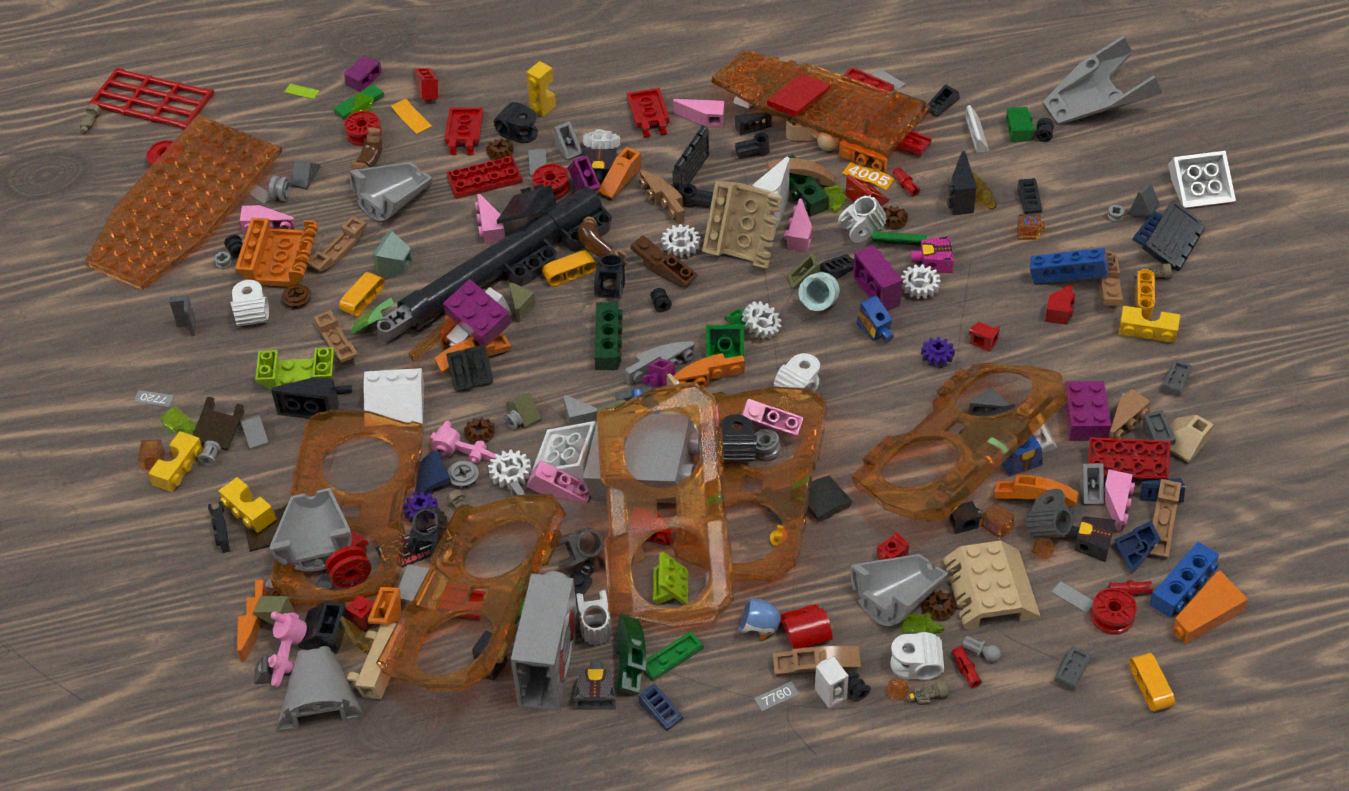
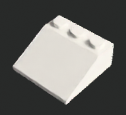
(1202, 179)
(777, 181)
(395, 394)
(568, 448)

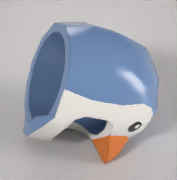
(760, 617)

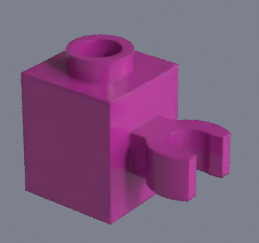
(658, 372)

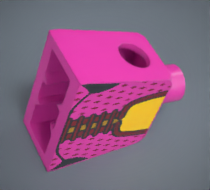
(935, 253)

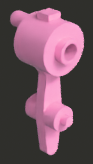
(447, 440)
(290, 632)

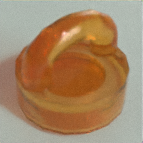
(1043, 547)
(897, 689)

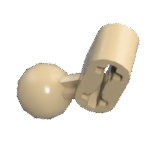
(799, 133)

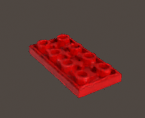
(798, 95)
(484, 177)
(1133, 456)

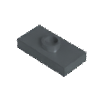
(1176, 378)
(1073, 668)

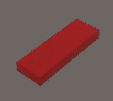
(868, 79)

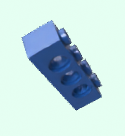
(1069, 266)
(1184, 580)

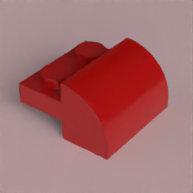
(806, 626)

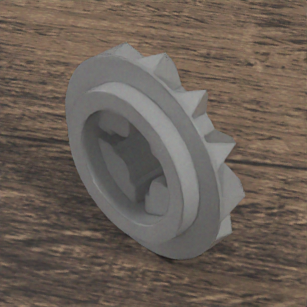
(466, 467)

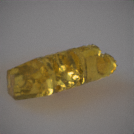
(984, 193)

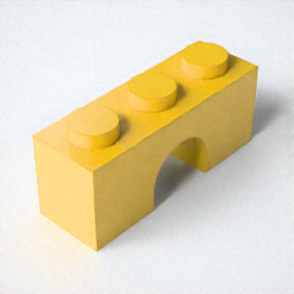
(538, 80)
(1134, 325)
(169, 474)
(238, 498)

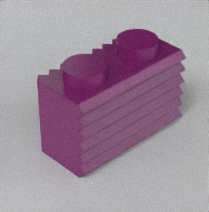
(362, 73)
(583, 174)

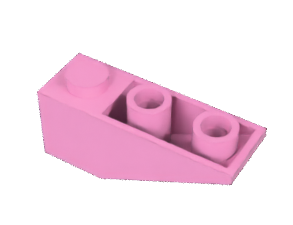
(704, 112)
(488, 218)
(277, 219)
(800, 229)
(771, 418)
(550, 480)
(1116, 498)

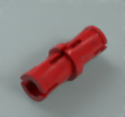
(905, 181)
(1133, 587)
(966, 667)

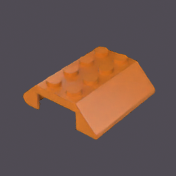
(275, 255)

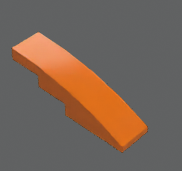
(249, 624)

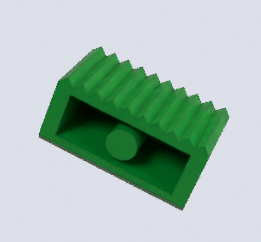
(1019, 124)

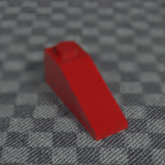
(426, 84)

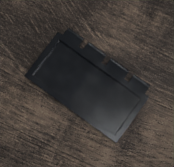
(691, 159)
(1174, 236)

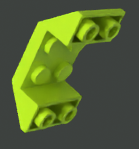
(277, 372)

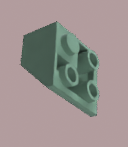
(392, 256)

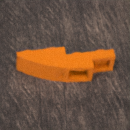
(498, 345)
(711, 368)
(1031, 487)

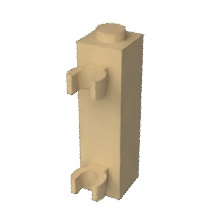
(371, 680)

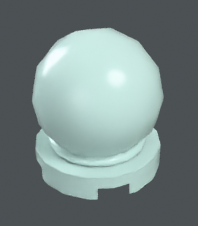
(819, 291)

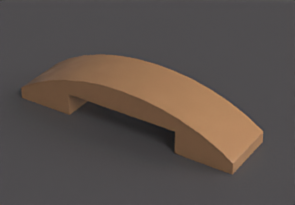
(807, 168)
(339, 247)
(334, 336)
(1165, 515)

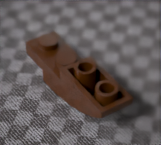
(664, 265)

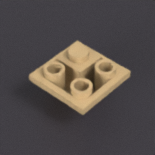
(1190, 436)

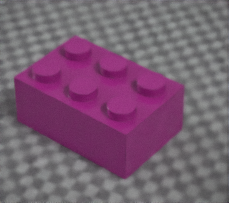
(877, 277)
(477, 313)
(1087, 410)

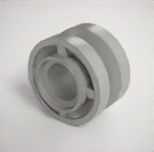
(279, 188)
(767, 444)

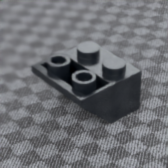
(324, 626)

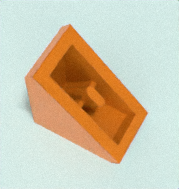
(386, 606)

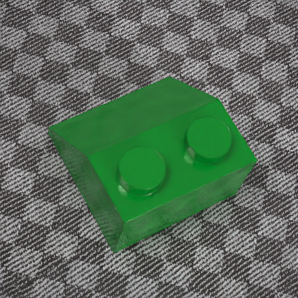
(725, 339)

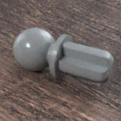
(991, 652)

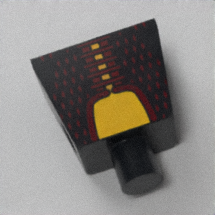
(601, 161)
(1093, 536)

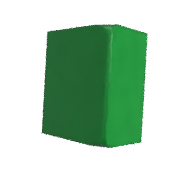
(735, 317)

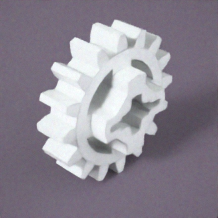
(601, 140)
(681, 240)
(920, 281)
(761, 320)
(509, 468)

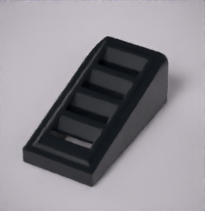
(953, 97)
(747, 122)
(1023, 188)
(826, 266)

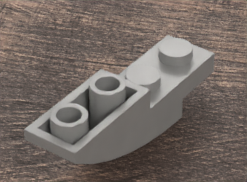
(674, 352)

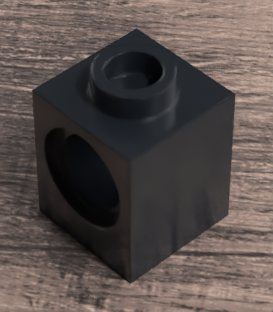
(965, 517)

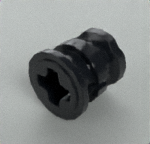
(234, 245)
(660, 300)
(857, 687)

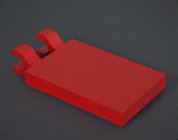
(648, 110)
(463, 127)

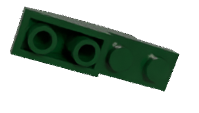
(632, 654)

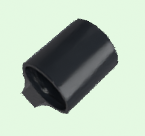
(758, 145)
(693, 196)

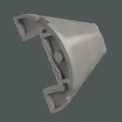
(387, 188)
(310, 531)
(894, 586)
(317, 687)

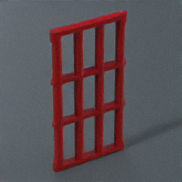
(160, 107)

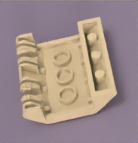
(742, 222)
(990, 583)

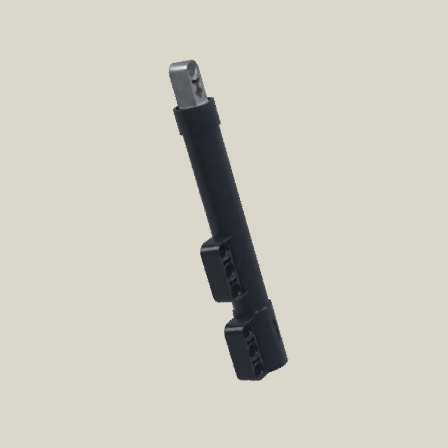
(507, 257)

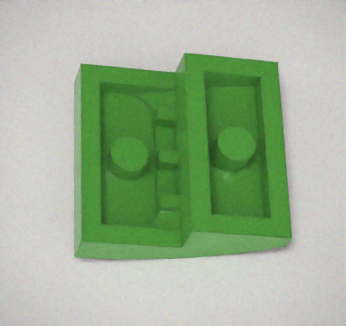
(371, 316)

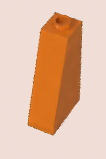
(1209, 608)

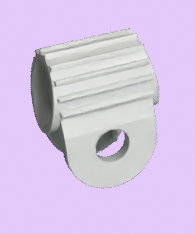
(866, 216)
(251, 307)
(793, 376)
(594, 635)
(922, 655)

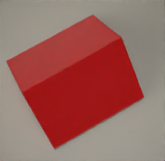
(859, 188)

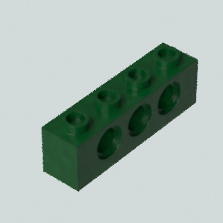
(809, 191)
(607, 336)

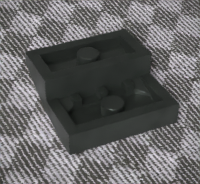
(469, 367)
(826, 498)

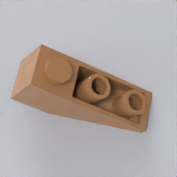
(1129, 413)

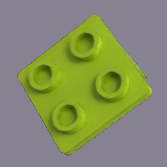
(670, 580)

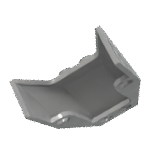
(1089, 87)

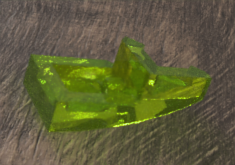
(361, 102)
(836, 197)
(177, 421)
(919, 623)

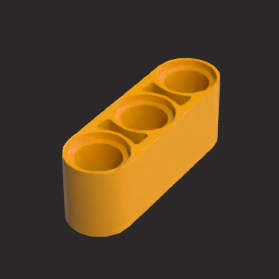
(569, 268)
(1145, 292)
(361, 294)
(1152, 682)

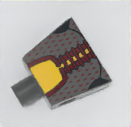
(595, 689)

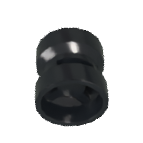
(1044, 129)

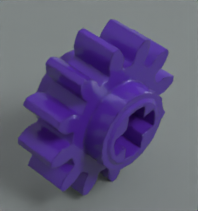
(937, 352)
(419, 502)

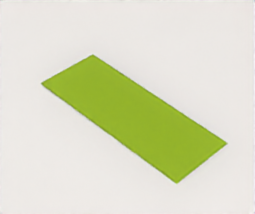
(301, 91)

